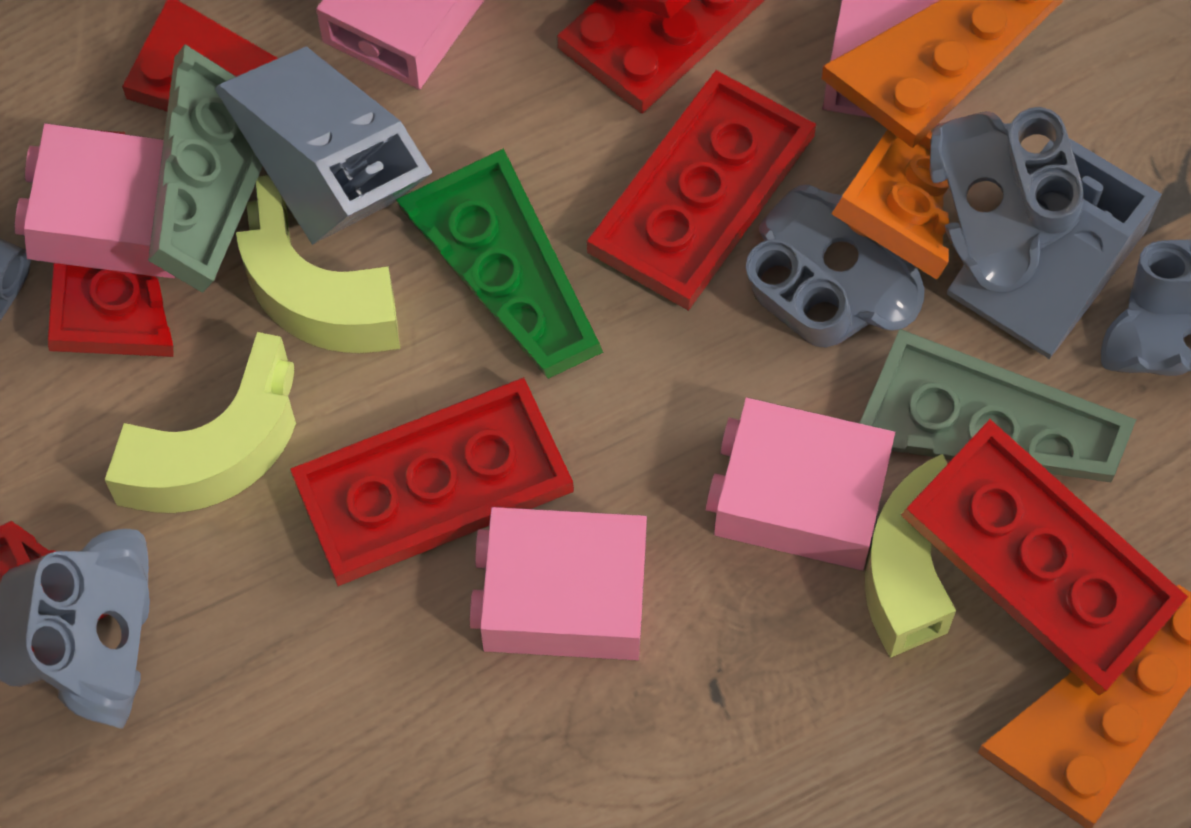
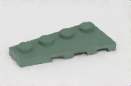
(202, 174)
(944, 397)

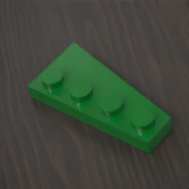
(501, 252)

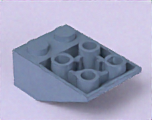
(323, 141)
(1076, 265)

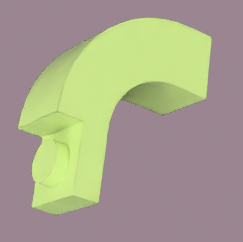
(313, 304)
(215, 461)
(900, 578)

